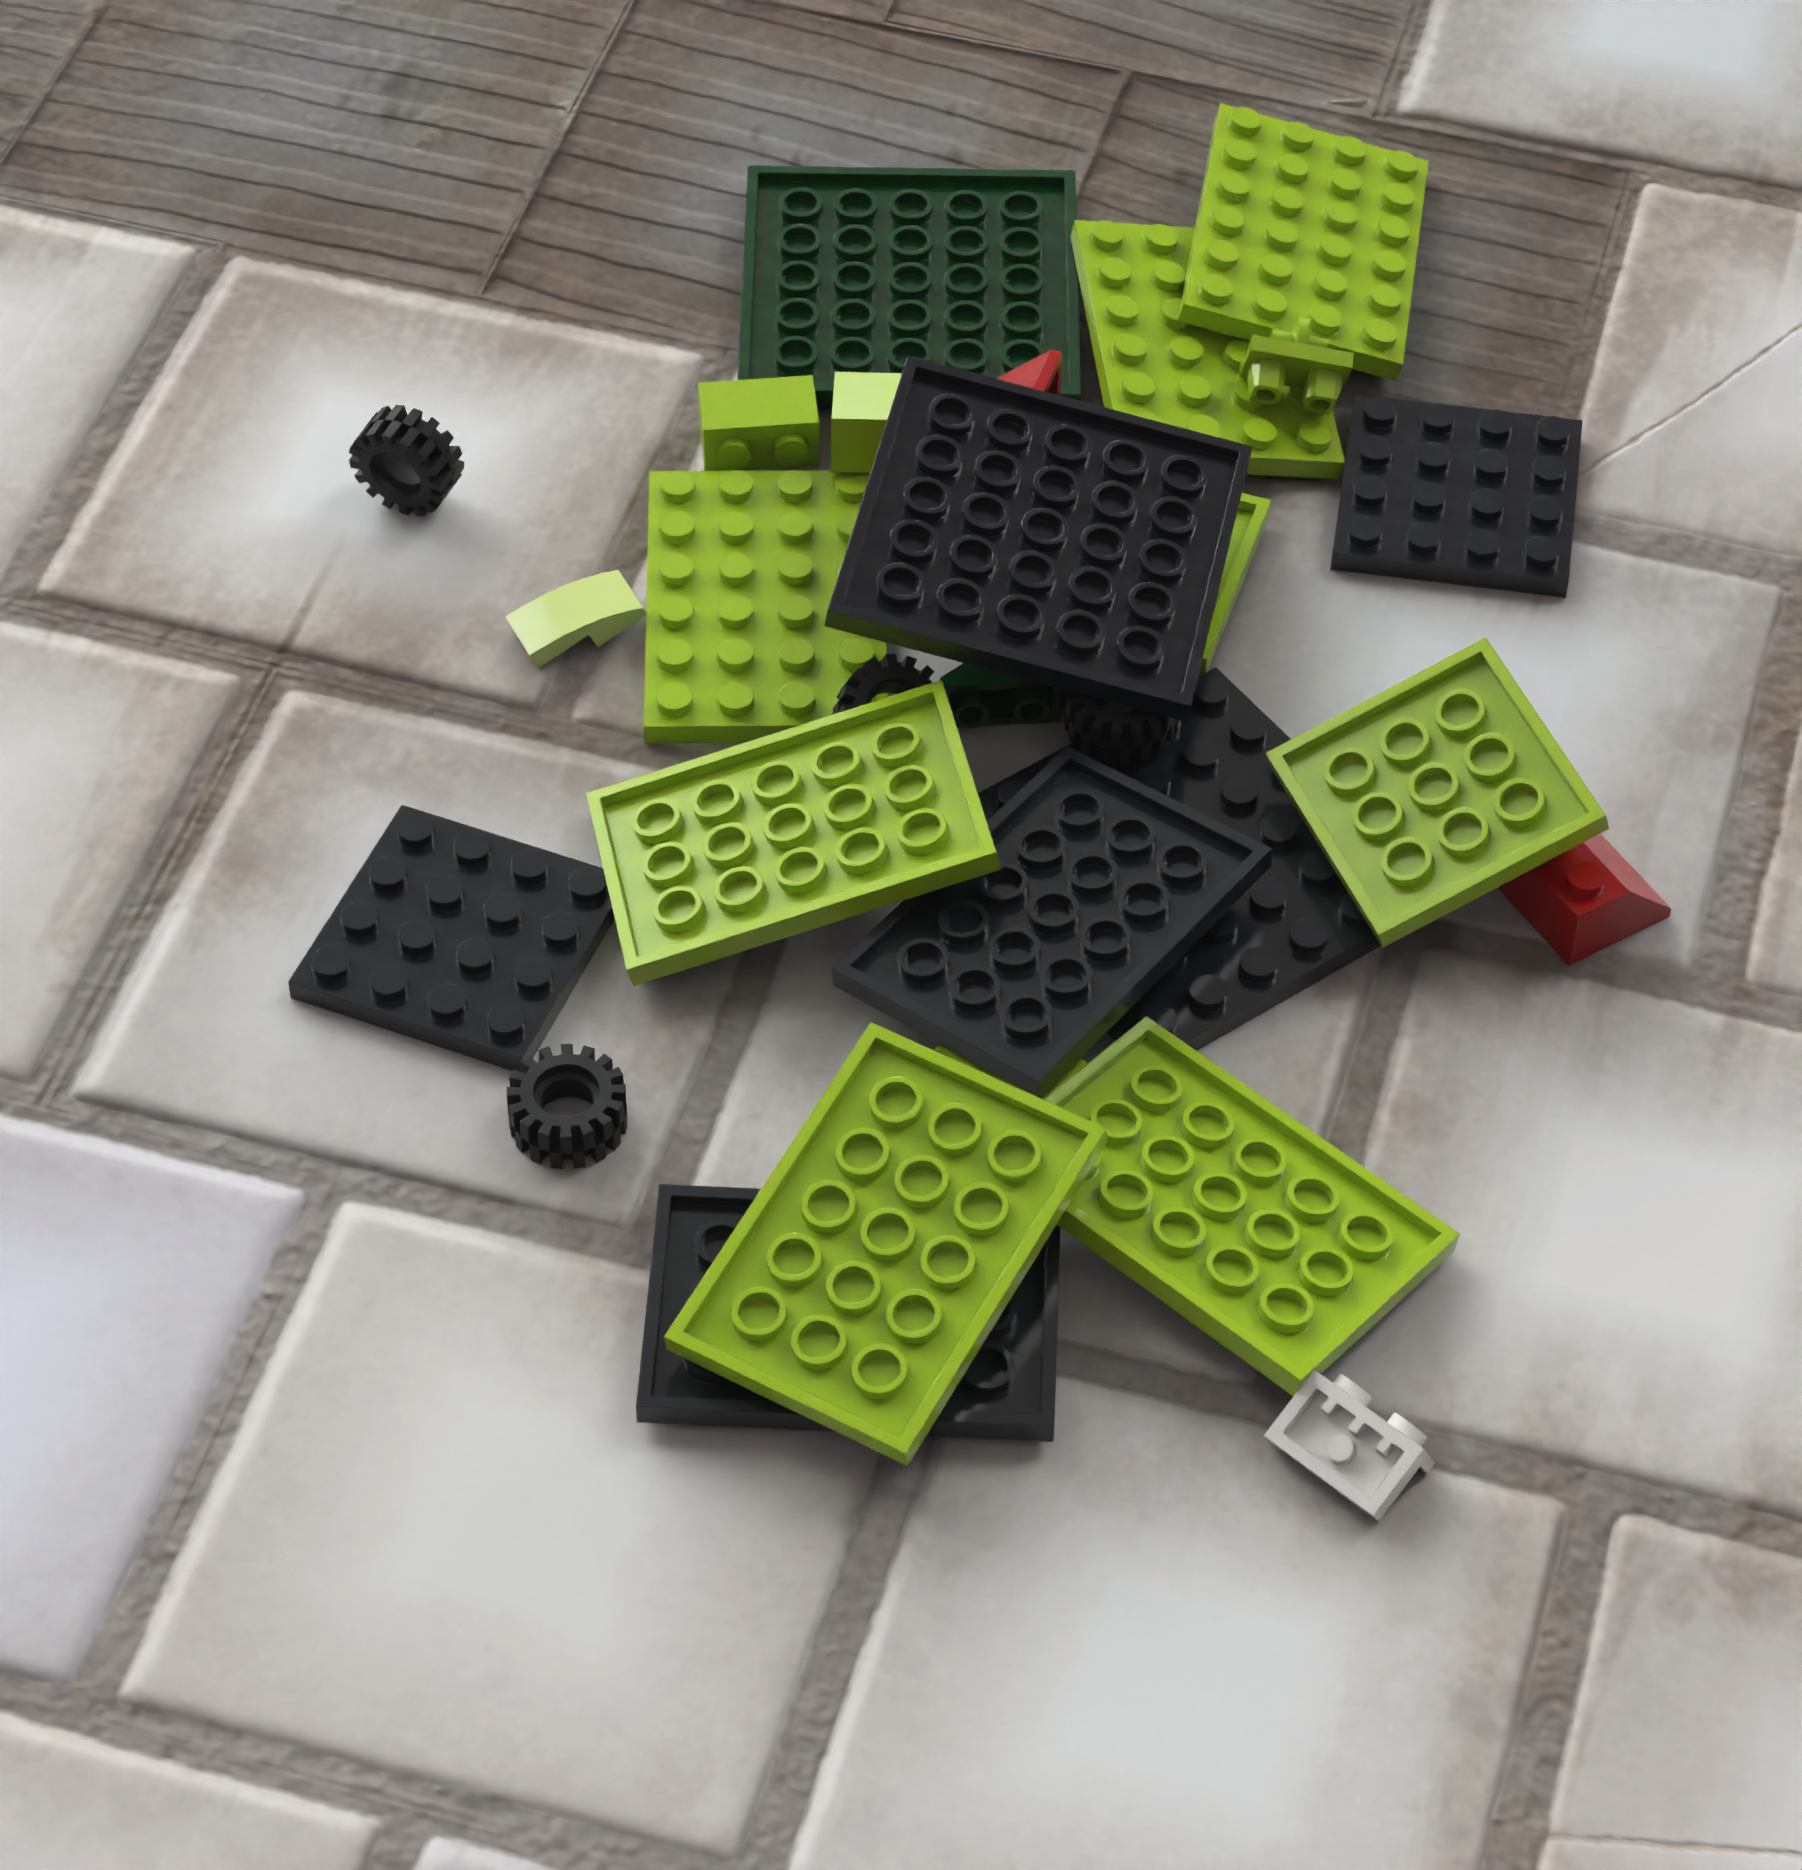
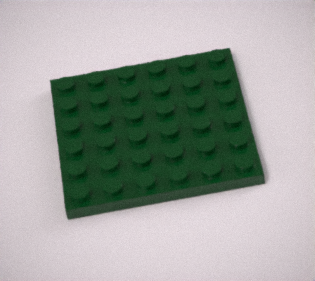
(903, 263)

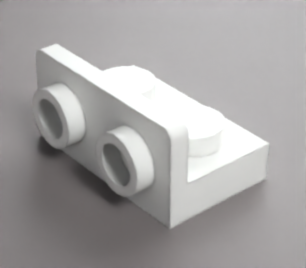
(1348, 1444)

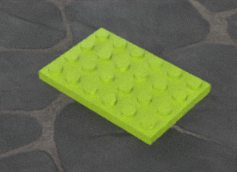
(1308, 232)
(1180, 371)
(743, 602)
(790, 832)
(1239, 1209)
(887, 1242)

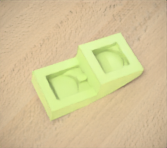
(590, 606)

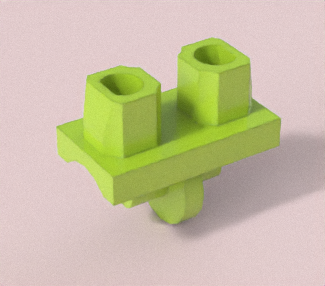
(1296, 362)

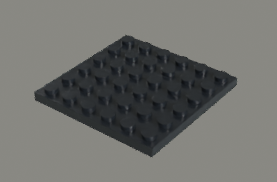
(1042, 538)
(1288, 925)

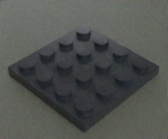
(1458, 495)
(458, 939)

